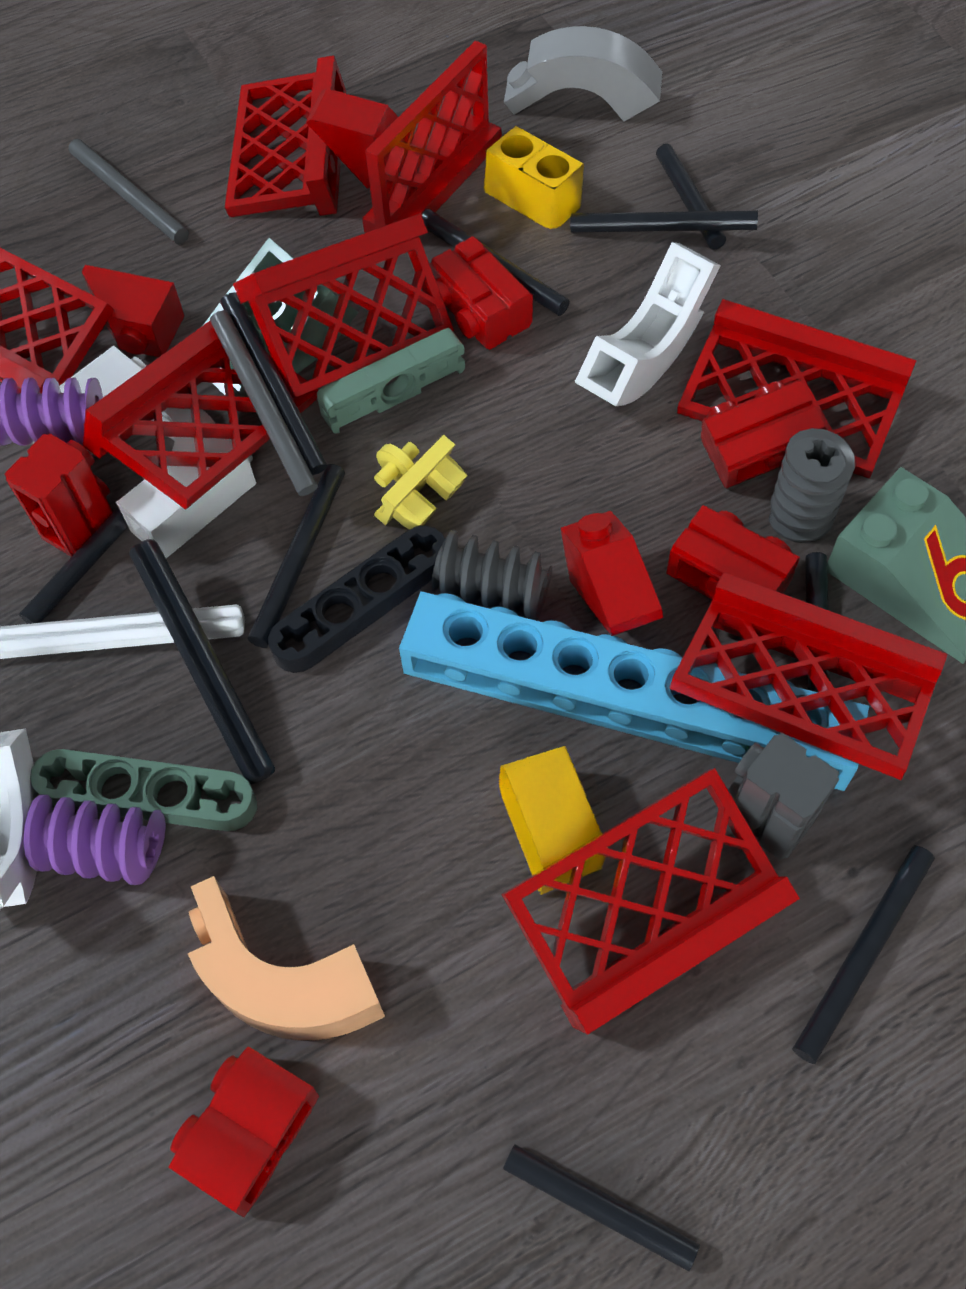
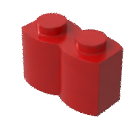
(243, 1130)

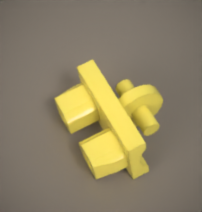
(403, 500)

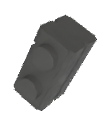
(781, 792)

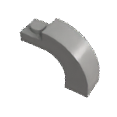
(589, 61)

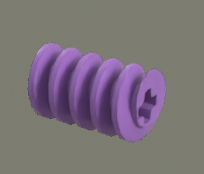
(32, 413)
(90, 844)

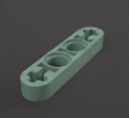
(146, 782)

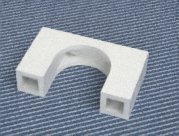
(147, 509)

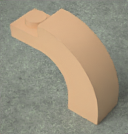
(286, 1002)

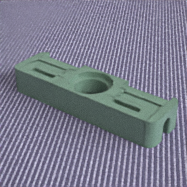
(366, 389)

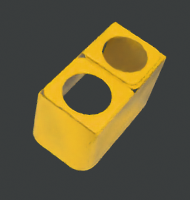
(526, 194)
(549, 810)

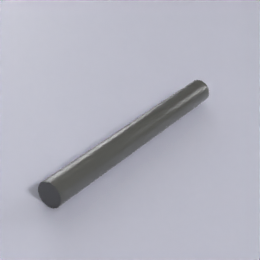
(128, 191)
(263, 403)

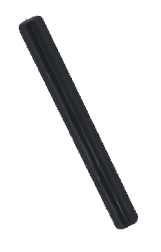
(202, 662)

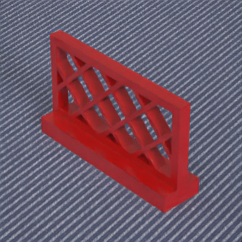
(451, 154)
(315, 168)
(322, 268)
(74, 341)
(805, 350)
(163, 386)
(820, 643)
(679, 946)

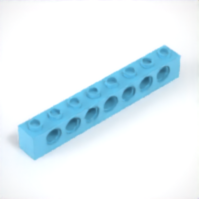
(594, 696)

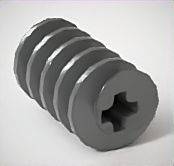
(811, 485)
(491, 576)

